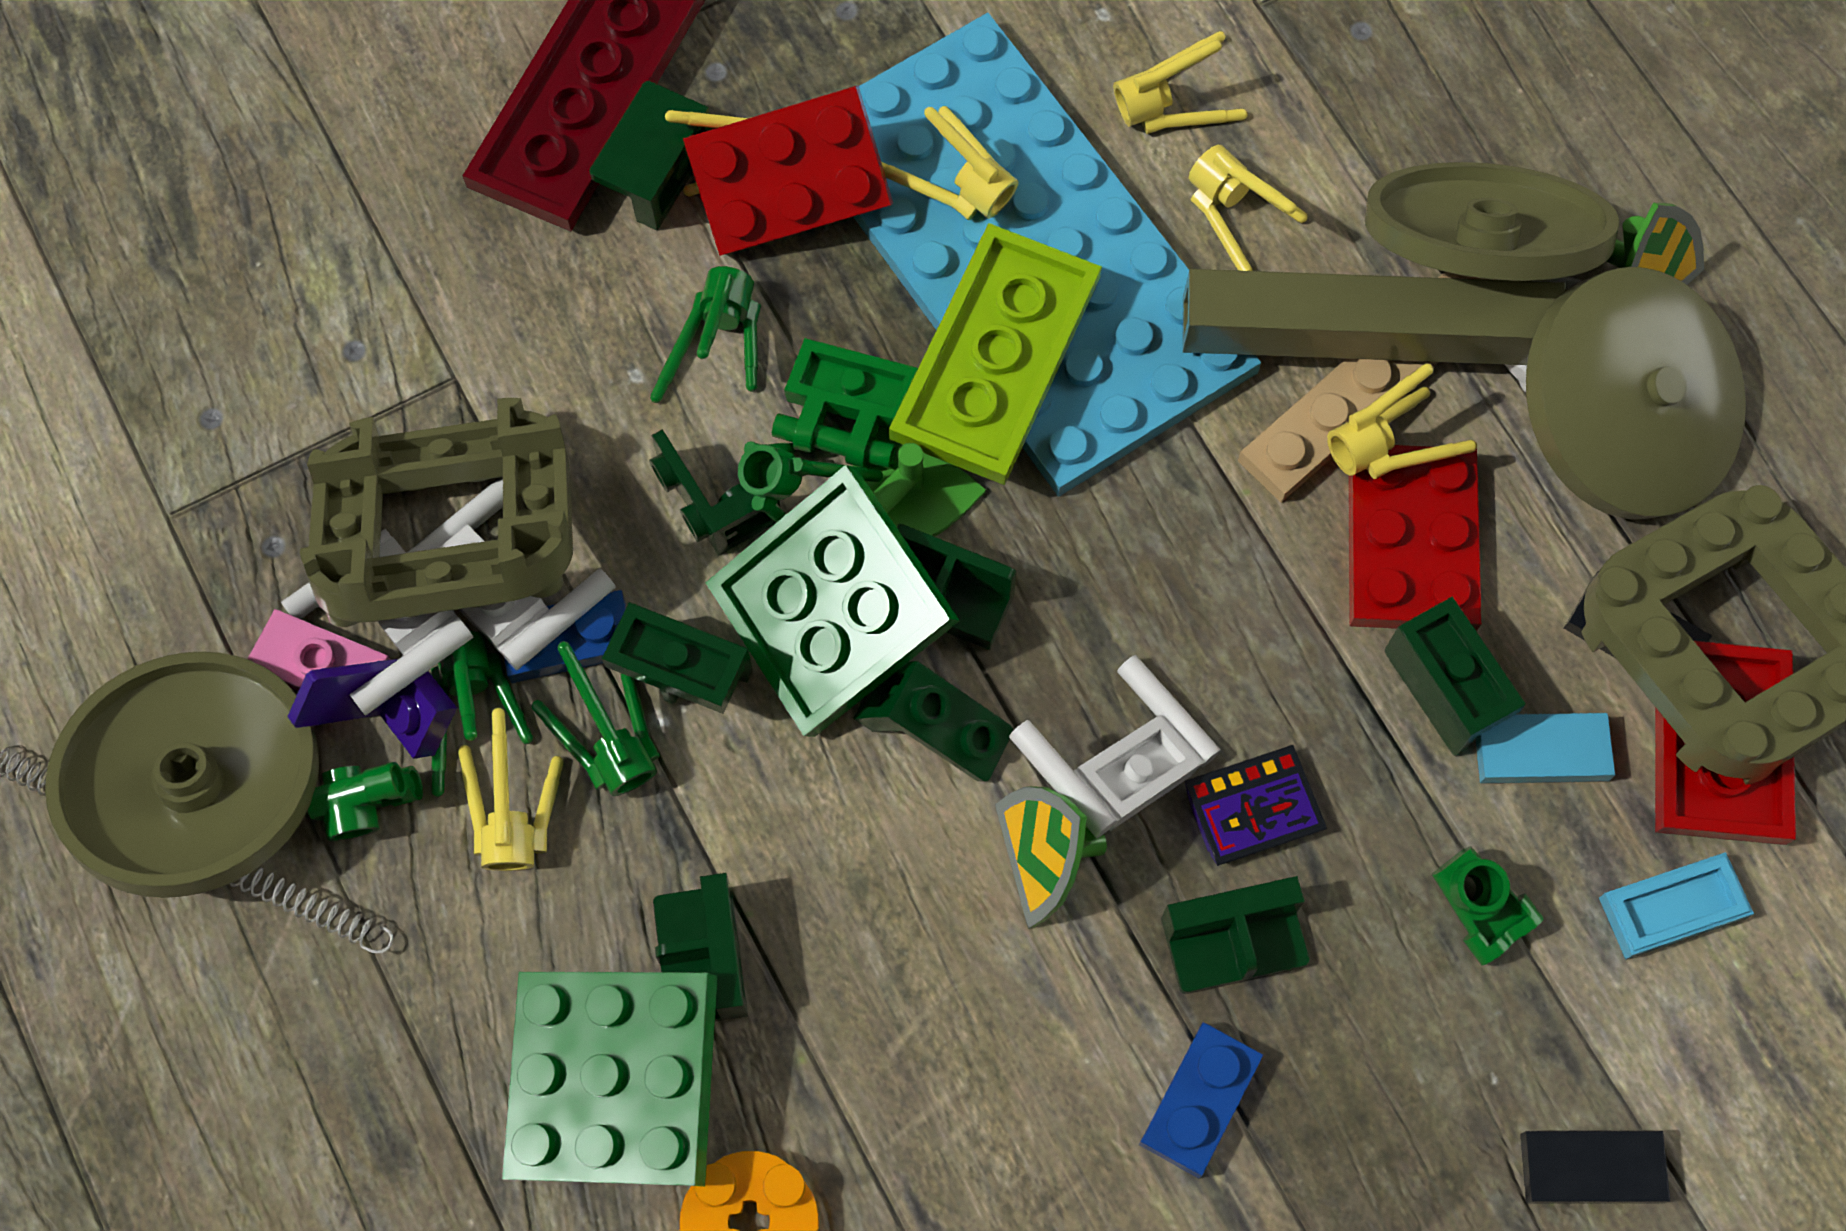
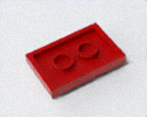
(788, 170)
(1414, 541)
(1718, 804)

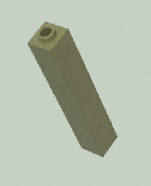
(1363, 316)

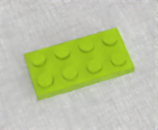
(995, 353)

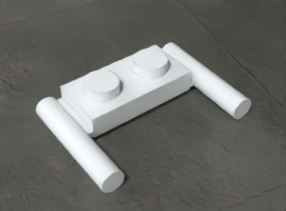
(520, 626)
(421, 640)
(1133, 769)

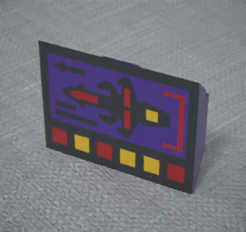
(1254, 805)

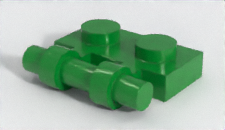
(847, 386)

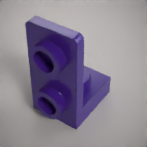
(415, 714)

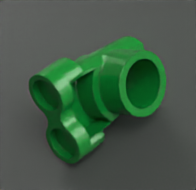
(350, 797)
(1495, 913)

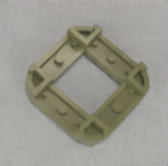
(346, 517)
(1718, 728)

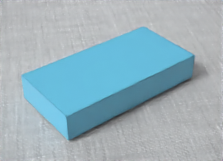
(1547, 749)
(1675, 905)

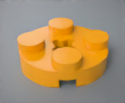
(745, 1179)

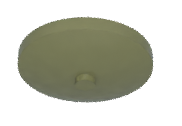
(1491, 221)
(1635, 393)
(181, 775)

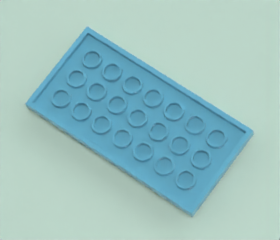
(1127, 359)

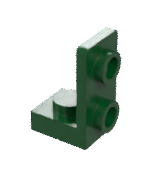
(722, 524)
(938, 718)

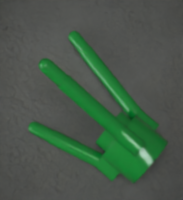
(722, 306)
(775, 474)
(464, 675)
(621, 759)

